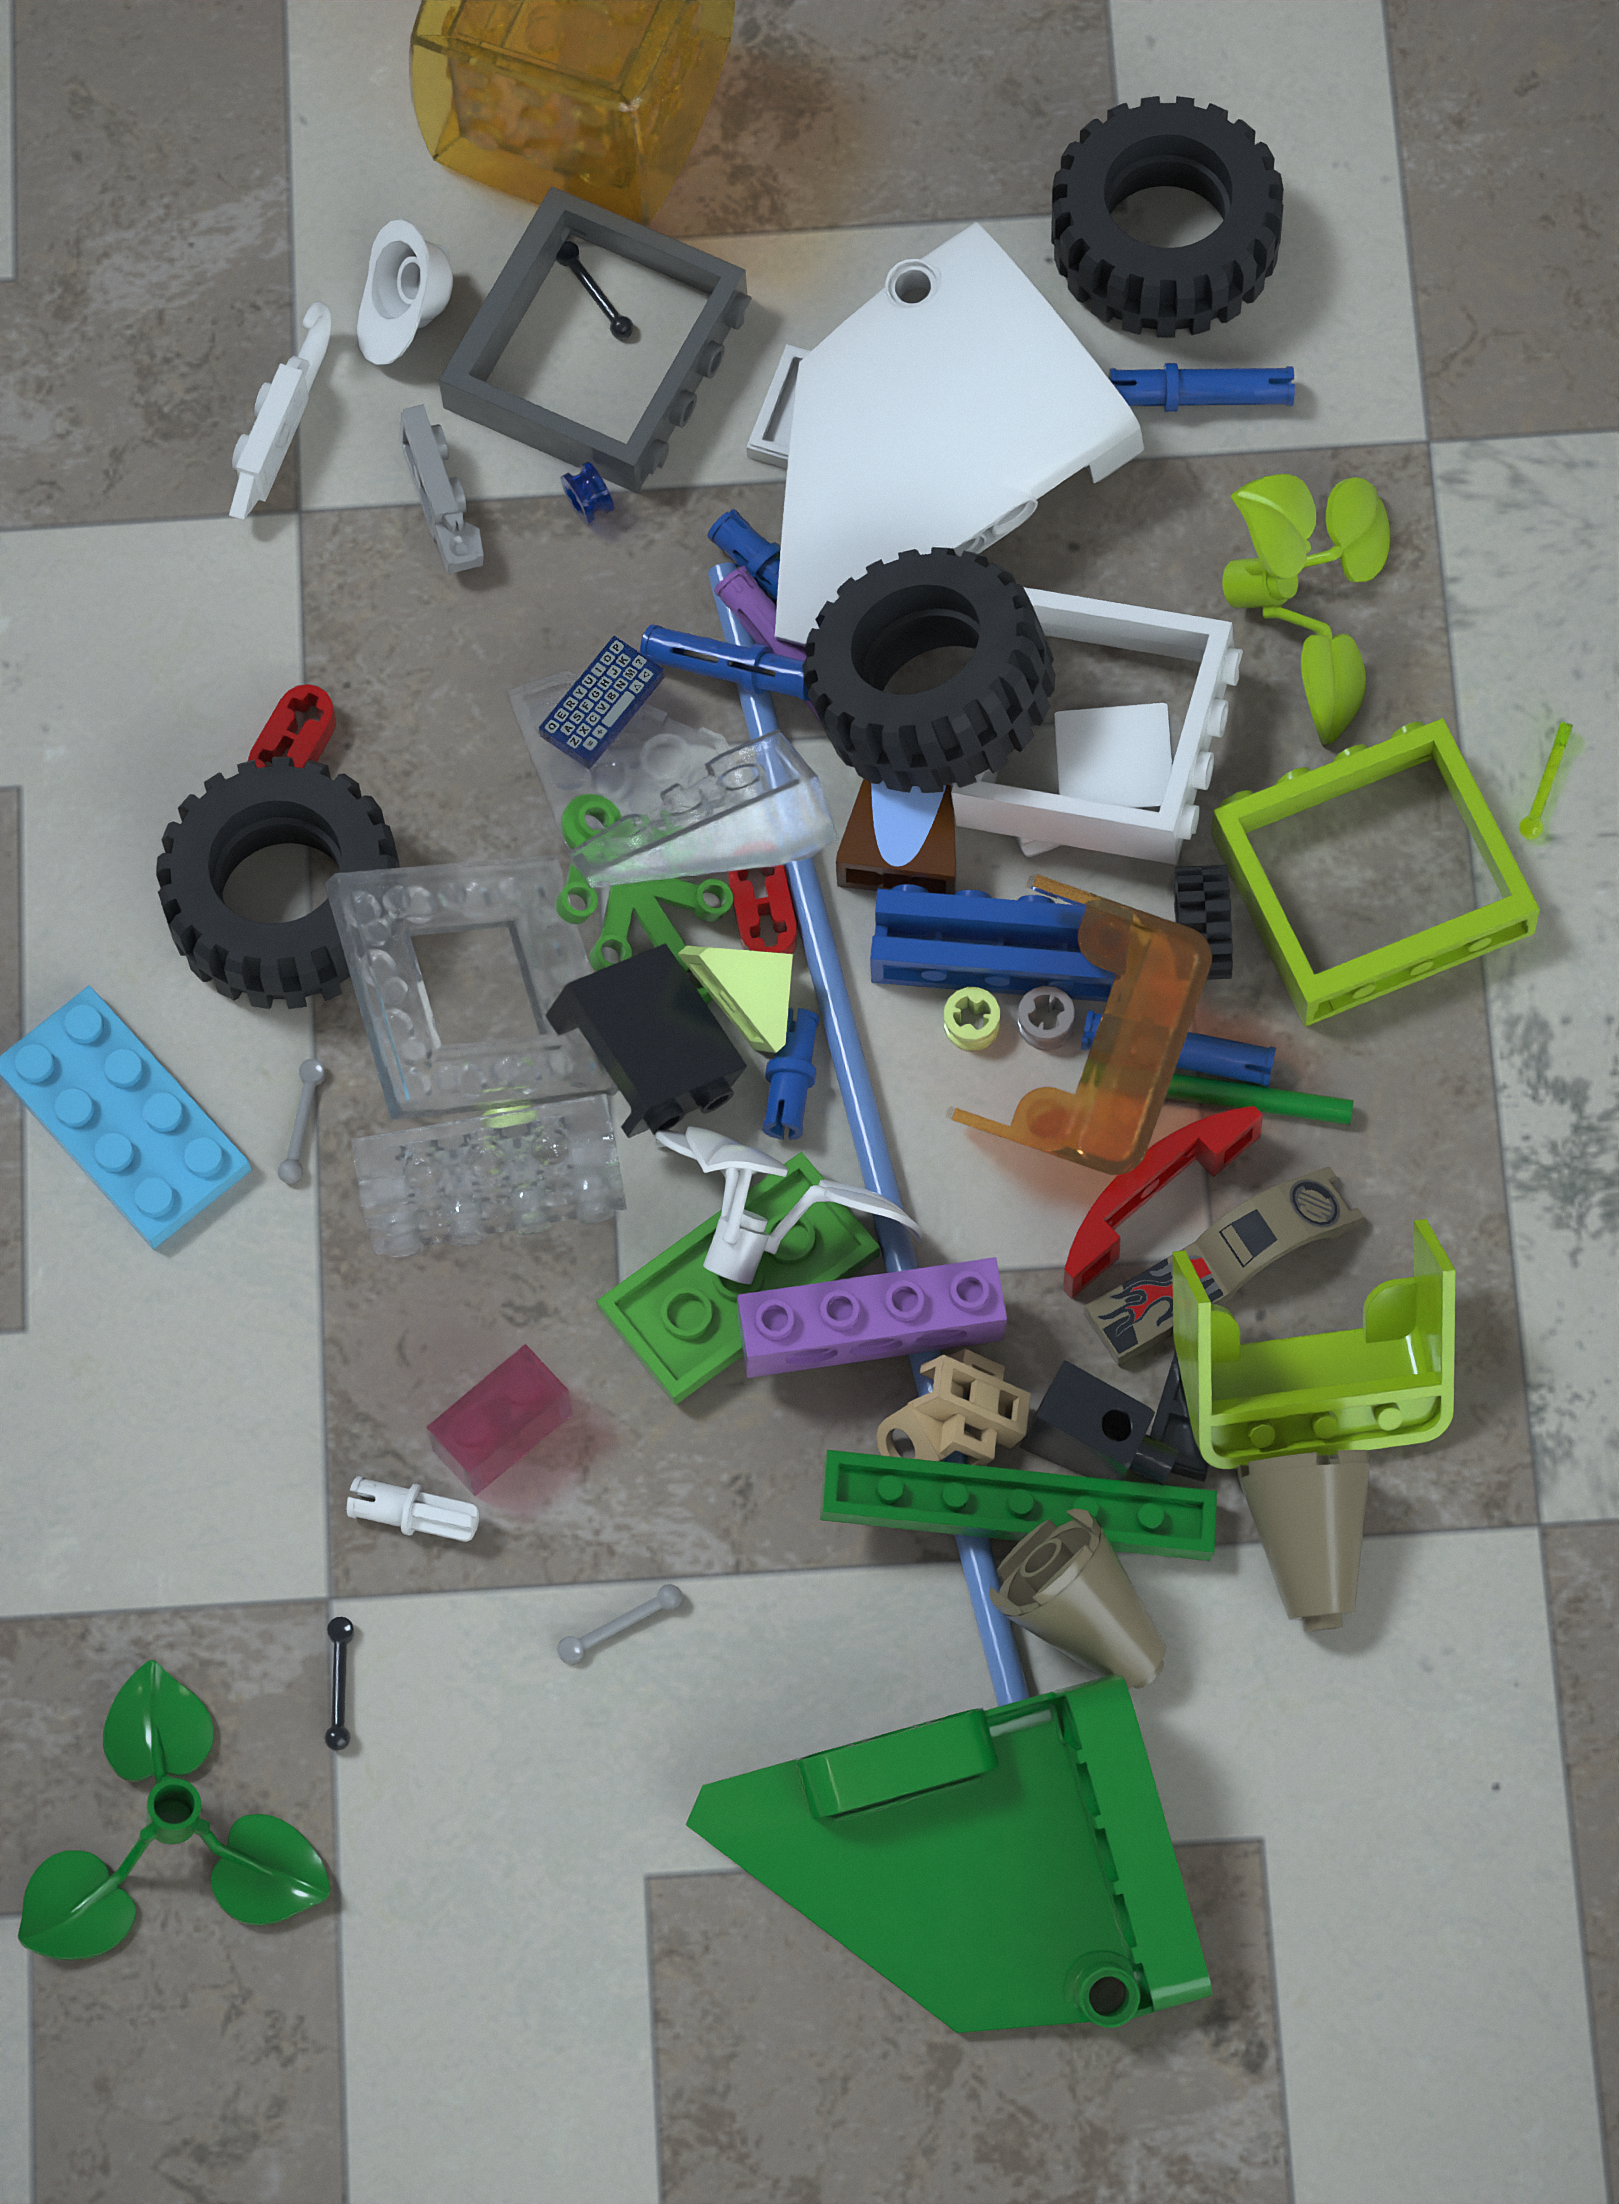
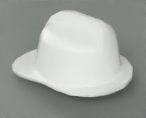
(403, 291)

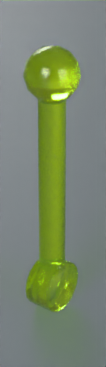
(1531, 825)

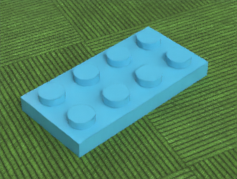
(121, 1117)

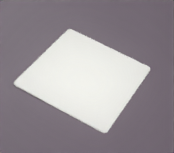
(1114, 754)

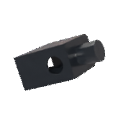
(1074, 1426)

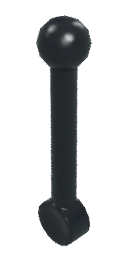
(568, 255)
(340, 1633)

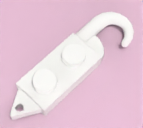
(278, 415)

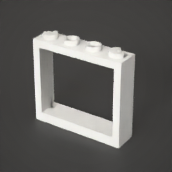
(1105, 825)

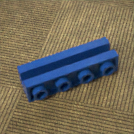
(981, 944)

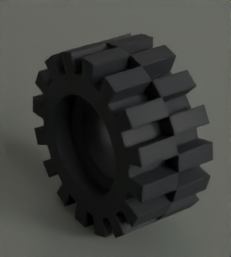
(1205, 906)

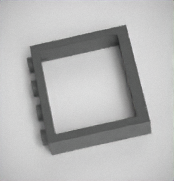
(629, 464)

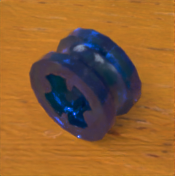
(587, 493)

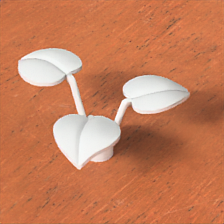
(741, 1233)

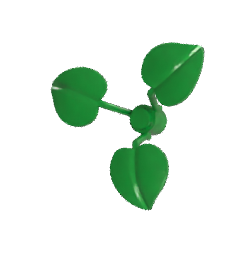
(161, 1730)

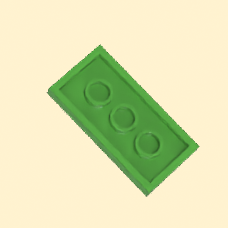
(685, 1317)

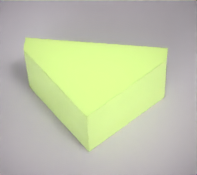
(748, 989)

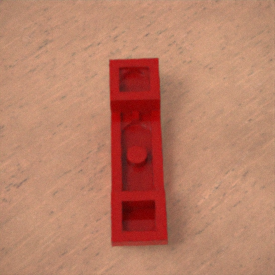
(1210, 1141)

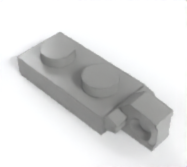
(439, 496)

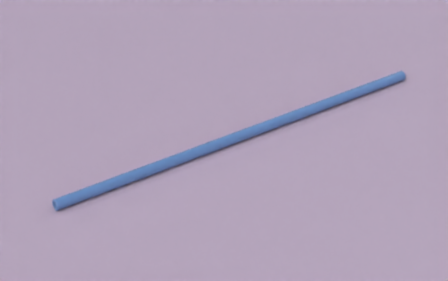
(873, 1158)

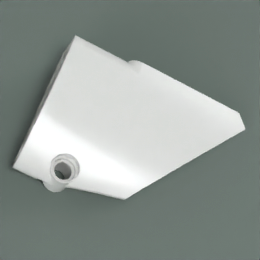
(937, 423)

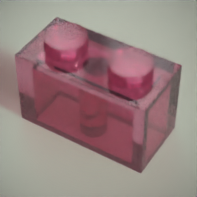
(500, 1420)

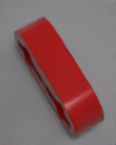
(282, 725)
(776, 904)

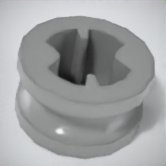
(1054, 999)

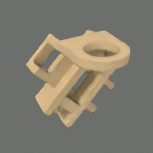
(938, 1418)

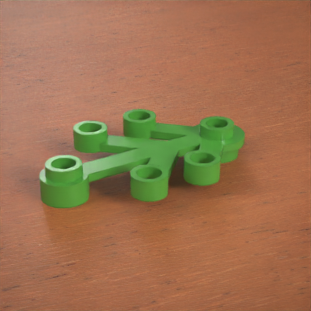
(631, 898)

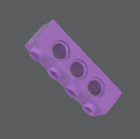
(871, 1317)

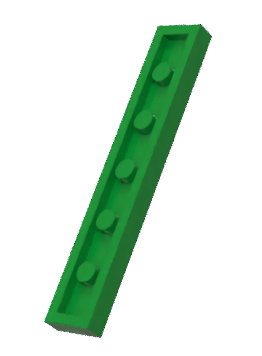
(1013, 1503)

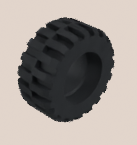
(1178, 149)
(909, 610)
(229, 825)

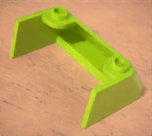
(1323, 1389)

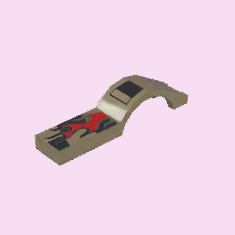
(1224, 1258)

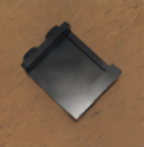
(652, 1038)

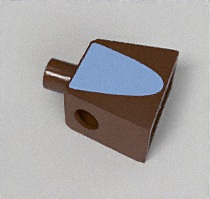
(899, 840)

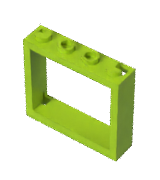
(1407, 959)

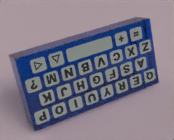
(601, 702)

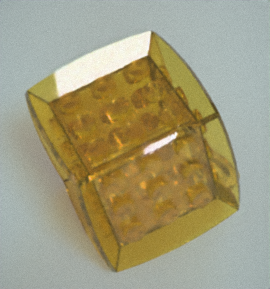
(568, 93)

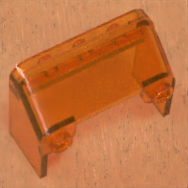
(1136, 1044)

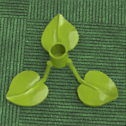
(1280, 522)

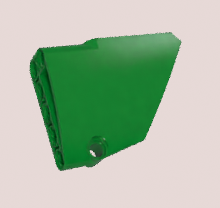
(982, 1859)

